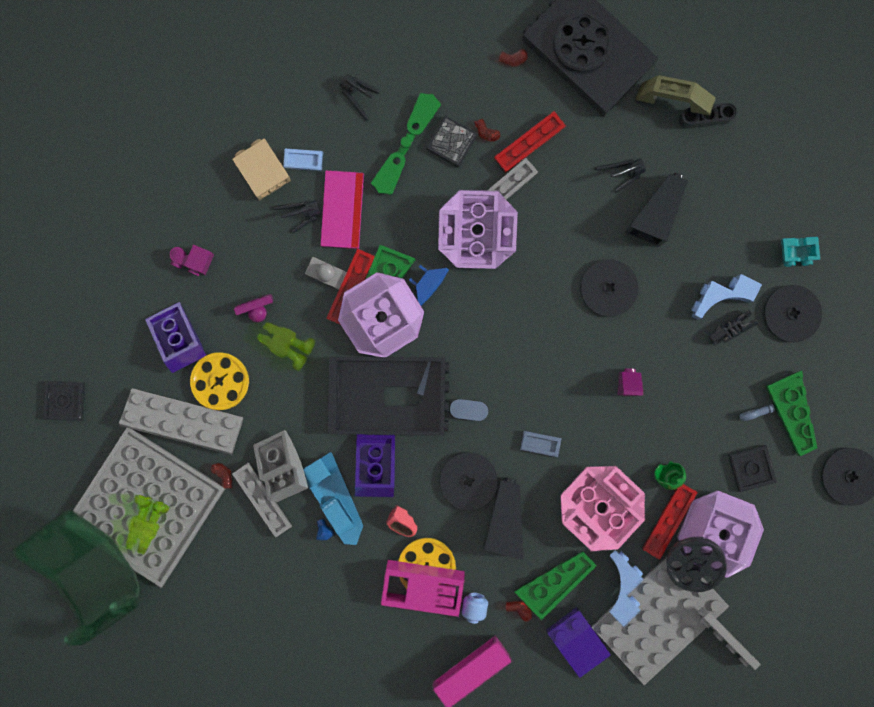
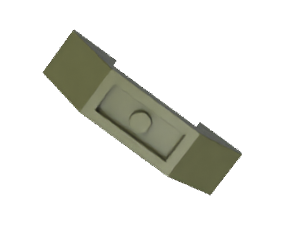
(677, 89)

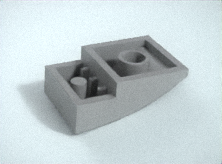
(279, 467)

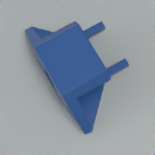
(429, 283)

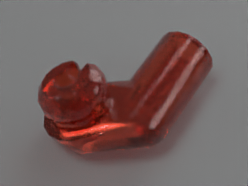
(515, 59)
(486, 133)
(224, 473)
(521, 608)

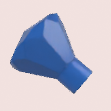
(324, 531)

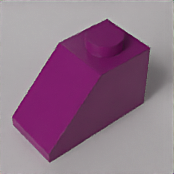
(630, 383)

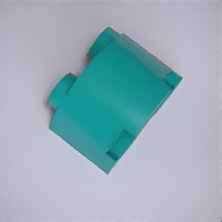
(800, 251)

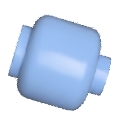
(474, 607)

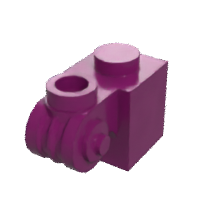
(197, 260)

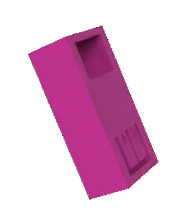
(424, 587)
(471, 672)

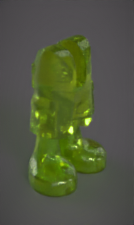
(282, 340)
(140, 527)

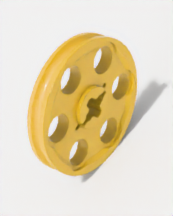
(210, 380)
(432, 558)

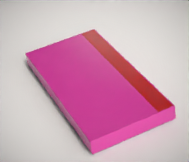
(342, 209)

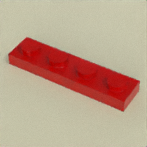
(529, 142)
(356, 273)
(669, 521)

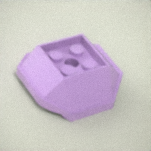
(483, 249)
(378, 294)
(718, 512)

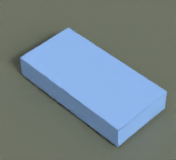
(303, 159)

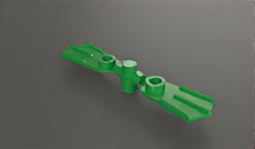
(389, 174)

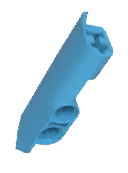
(334, 498)

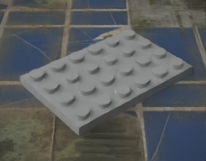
(662, 626)

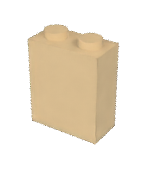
(261, 168)

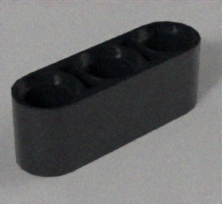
(716, 114)

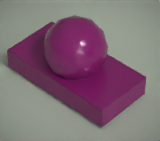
(255, 308)

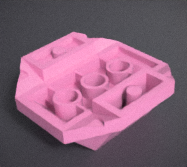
(623, 507)

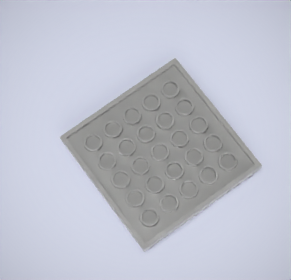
(148, 470)

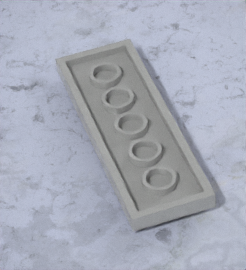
(181, 421)

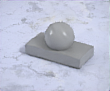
(325, 273)

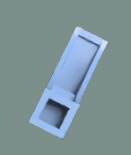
(741, 289)
(626, 607)

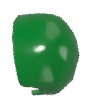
(670, 475)

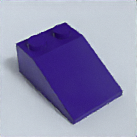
(175, 337)
(375, 465)
(578, 642)

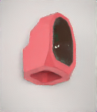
(401, 522)

